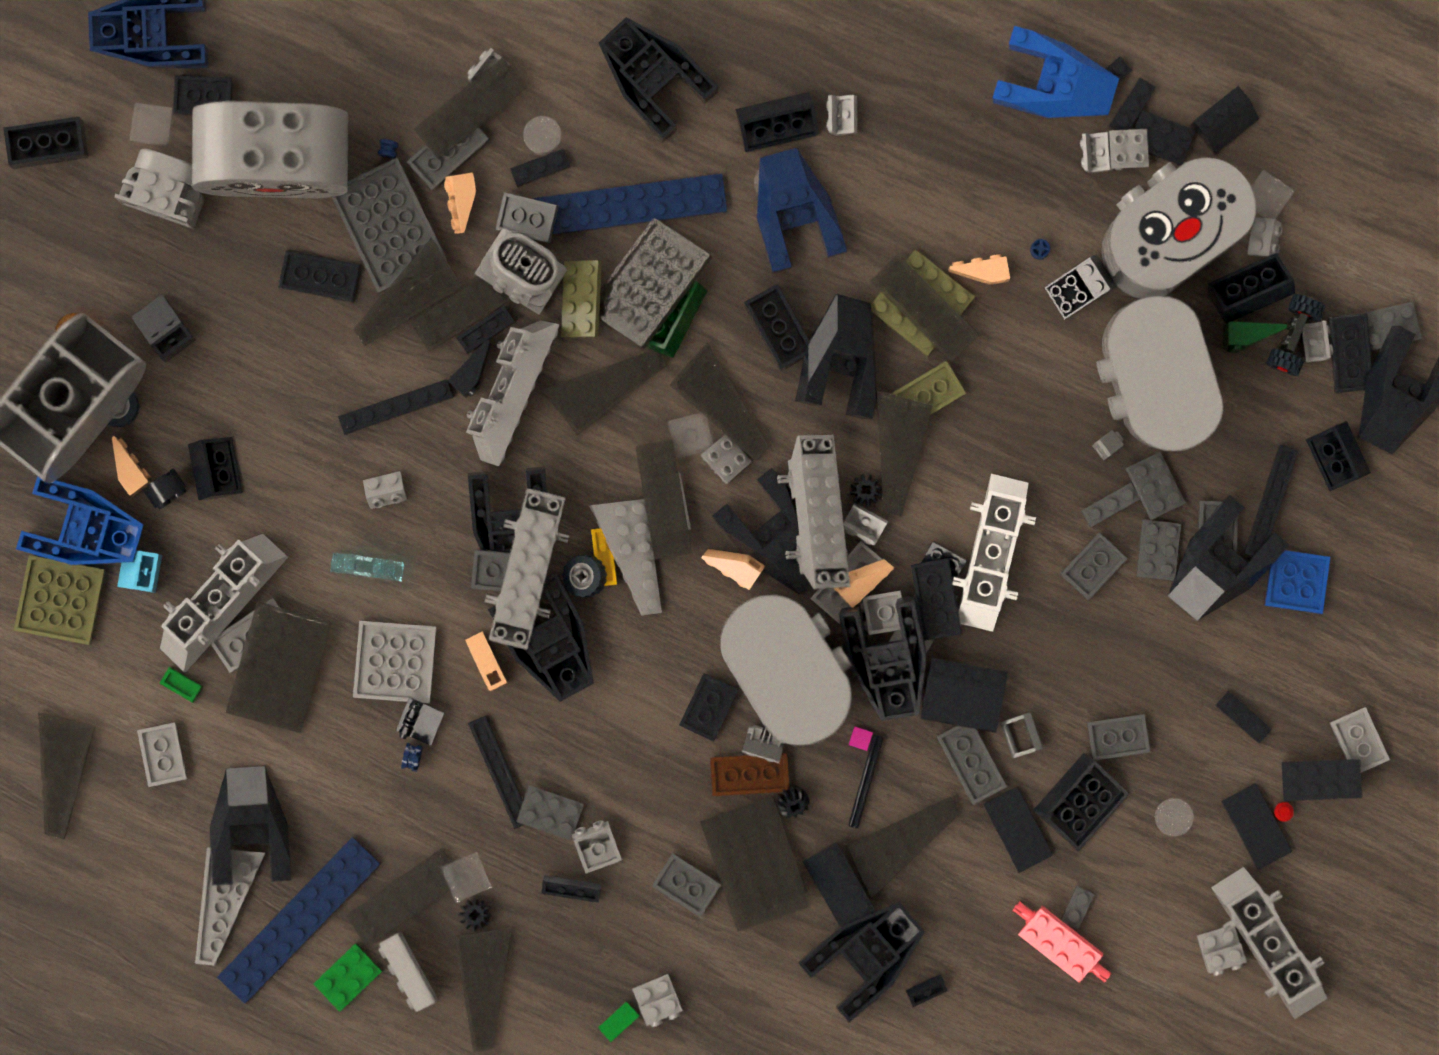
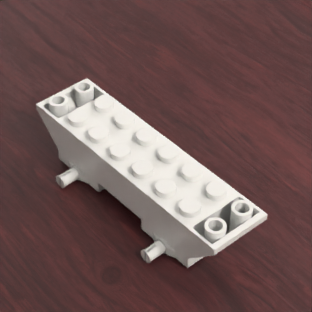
(992, 552)

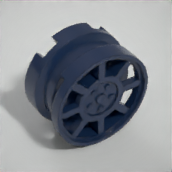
(412, 757)

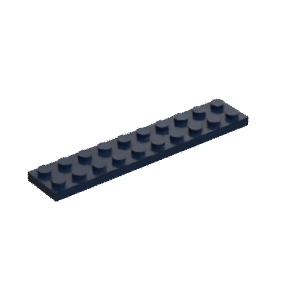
(638, 203)
(298, 920)

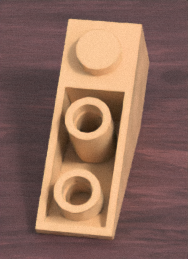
(461, 195)
(987, 271)
(128, 472)
(737, 566)
(863, 581)
(486, 661)

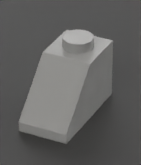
(1108, 444)

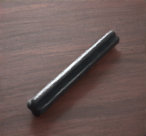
(865, 781)

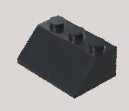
(1225, 120)
(1338, 456)
(215, 468)

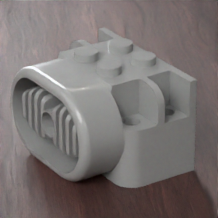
(162, 188)
(524, 285)

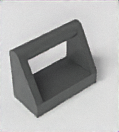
(1031, 730)

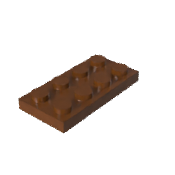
(748, 775)

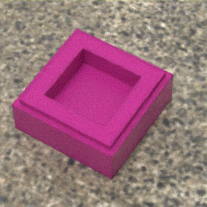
(860, 738)

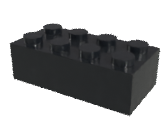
(45, 142)
(1251, 288)
(778, 327)
(1321, 780)

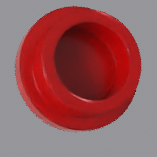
(1283, 811)

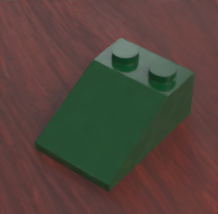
(1244, 334)

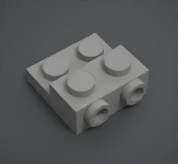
(881, 612)
(596, 846)
(1221, 950)
(657, 1000)

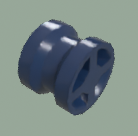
(387, 148)
(1042, 247)

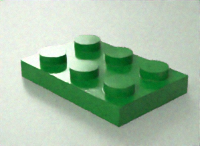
(347, 977)

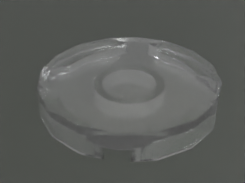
(542, 135)
(1173, 817)

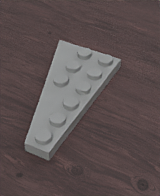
(631, 546)
(222, 903)

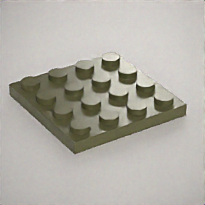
(944, 285)
(59, 600)

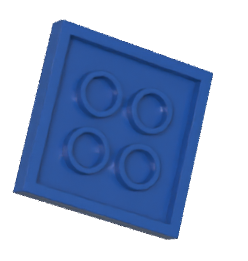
(1298, 582)

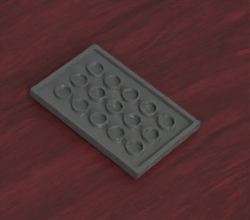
(384, 221)

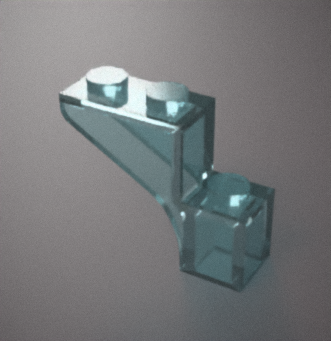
(367, 567)

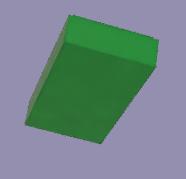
(181, 684)
(618, 1021)

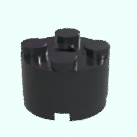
(165, 488)

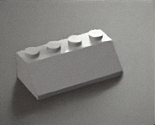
(408, 971)

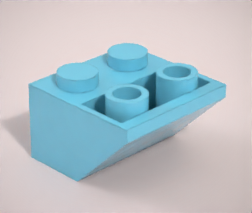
(141, 573)

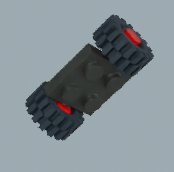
(1305, 309)

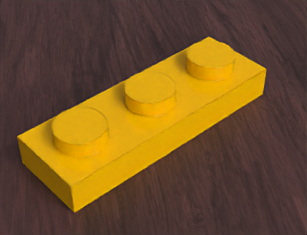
(604, 554)

